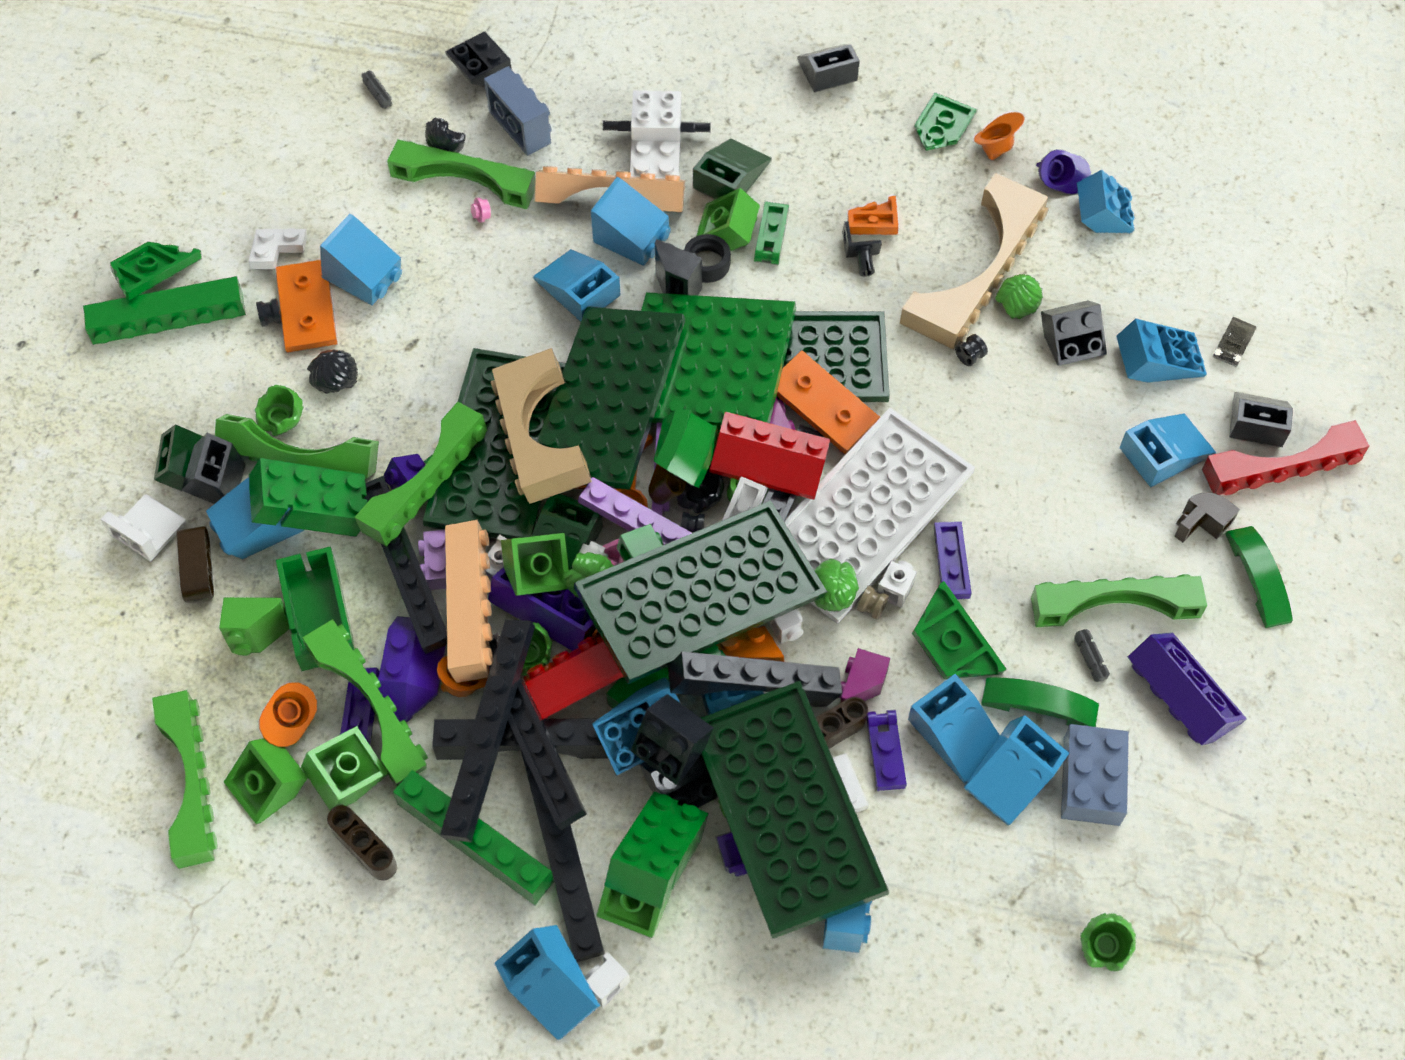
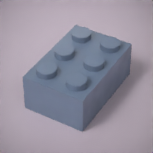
(518, 110)
(1095, 775)

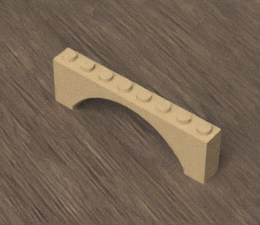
(948, 313)

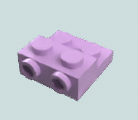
(435, 558)

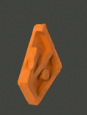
(874, 218)
(752, 644)

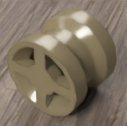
(872, 602)

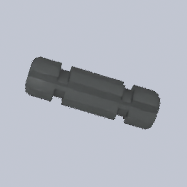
(376, 89)
(1091, 655)

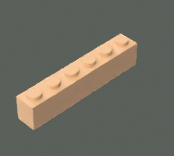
(467, 601)

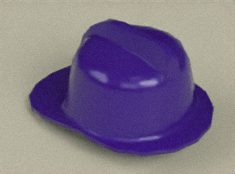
(1063, 170)

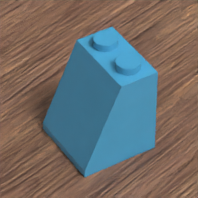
(628, 223)
(359, 261)
(233, 524)

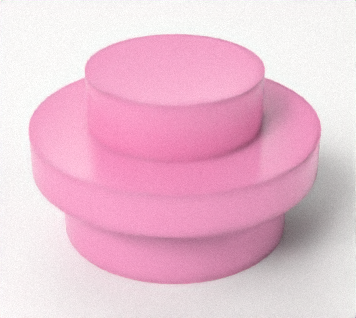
(480, 210)

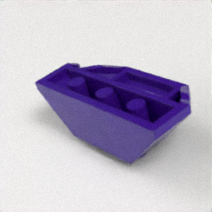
(408, 672)

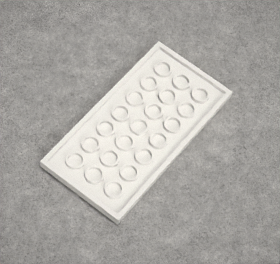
(877, 500)

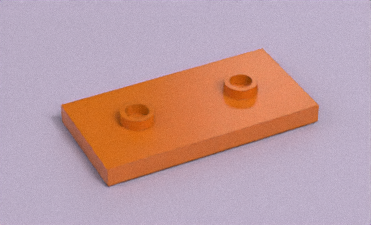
(305, 307)
(824, 402)

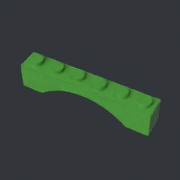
(418, 162)
(250, 440)
(388, 513)
(1174, 596)
(333, 653)
(190, 833)

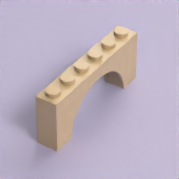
(540, 468)

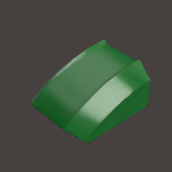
(686, 446)

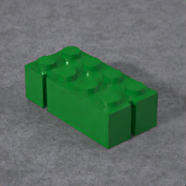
(316, 497)
(312, 598)
(656, 850)

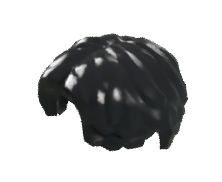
(440, 137)
(333, 371)
(705, 496)

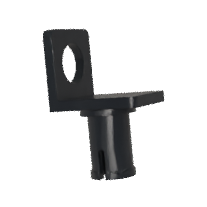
(862, 250)

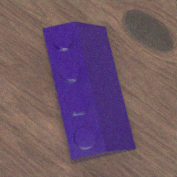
(554, 610)
(1185, 688)

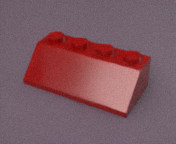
(770, 455)
(571, 676)

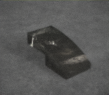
(1234, 341)

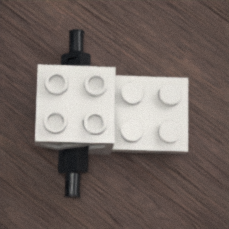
(656, 132)

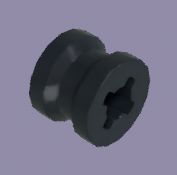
(269, 312)
(971, 350)
(692, 523)

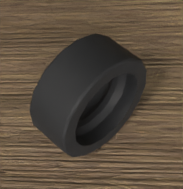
(715, 244)

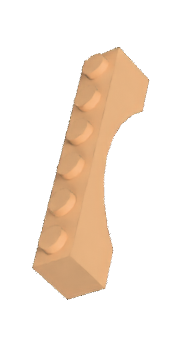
(556, 186)

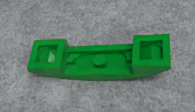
(1264, 575)
(1040, 699)

